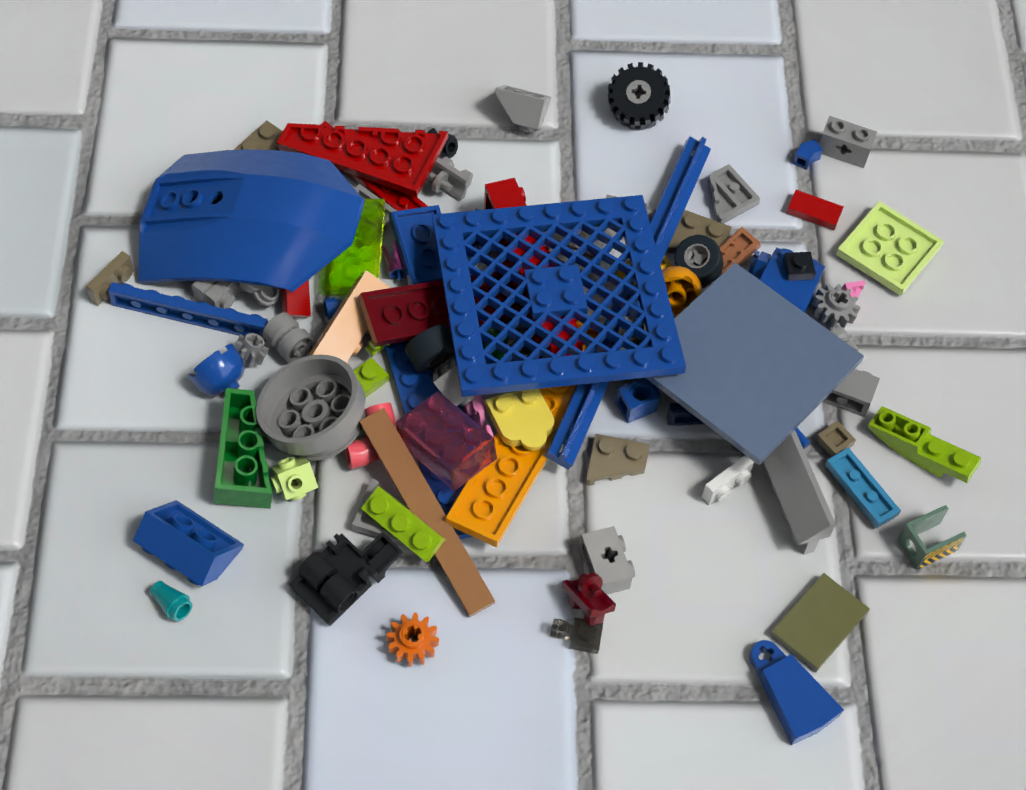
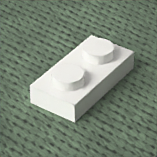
(722, 484)

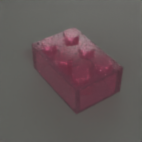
(446, 440)

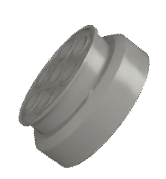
(312, 407)

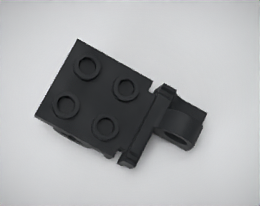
(340, 574)

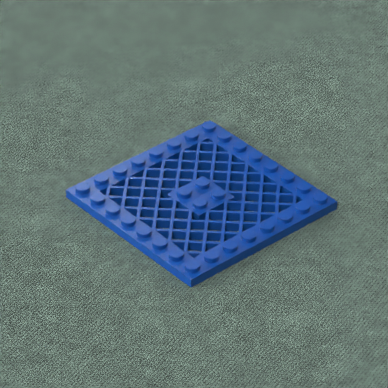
(555, 294)

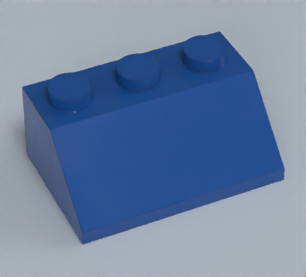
(187, 542)

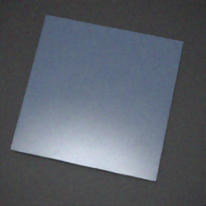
(753, 363)

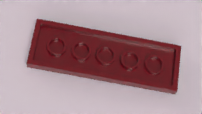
(407, 310)

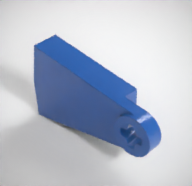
(795, 695)

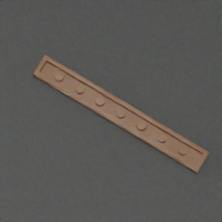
(423, 503)

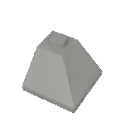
(524, 107)

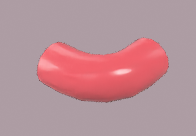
(361, 451)

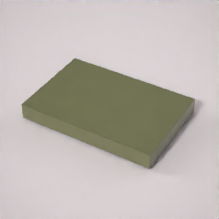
(819, 622)

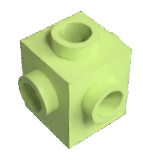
(293, 478)

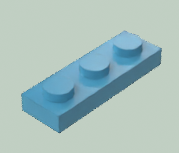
(862, 488)

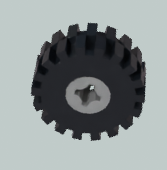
(639, 108)

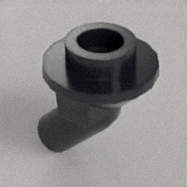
(450, 147)

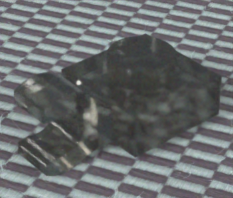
(580, 634)

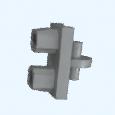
(449, 179)

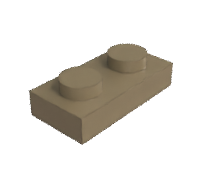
(117, 271)

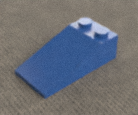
(797, 291)

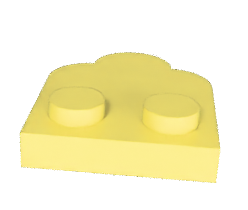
(521, 418)

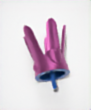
(395, 268)

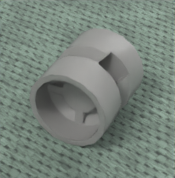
(286, 336)

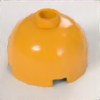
(681, 287)

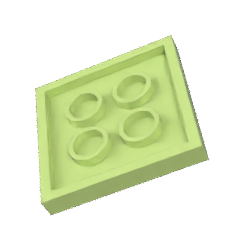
(889, 248)

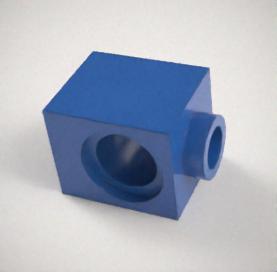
(631, 407)

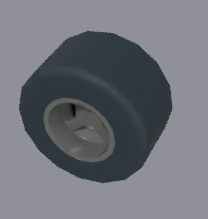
(430, 348)

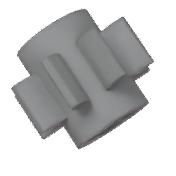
(251, 349)

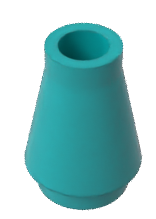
(172, 602)

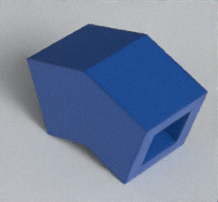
(807, 153)

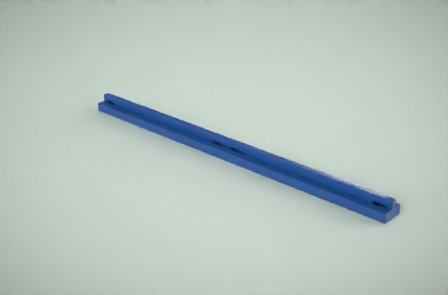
(663, 223)

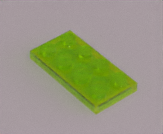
(362, 254)

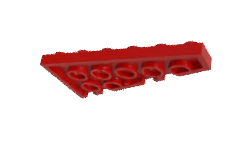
(371, 153)

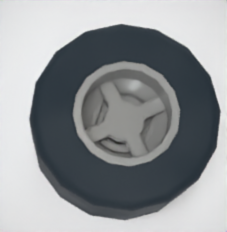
(696, 250)

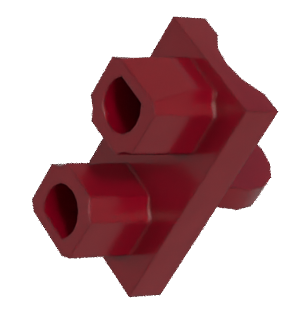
(587, 595)

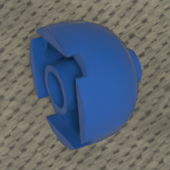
(219, 372)

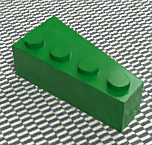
(241, 462)

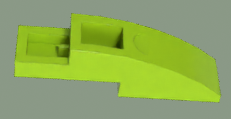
(920, 447)

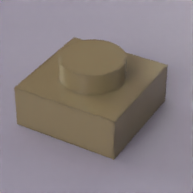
(835, 439)

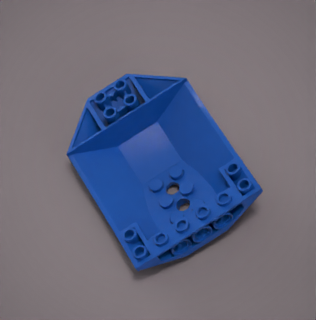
(272, 228)

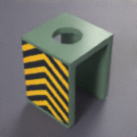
(925, 556)

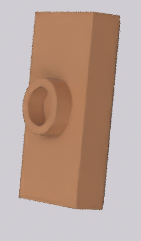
(738, 248)

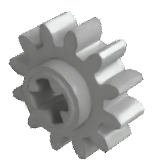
(835, 305)

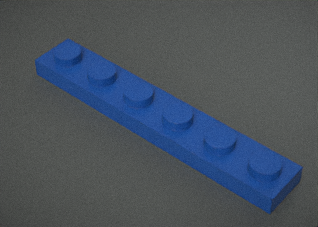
(185, 311)

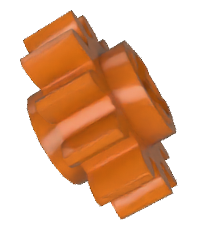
(406, 648)

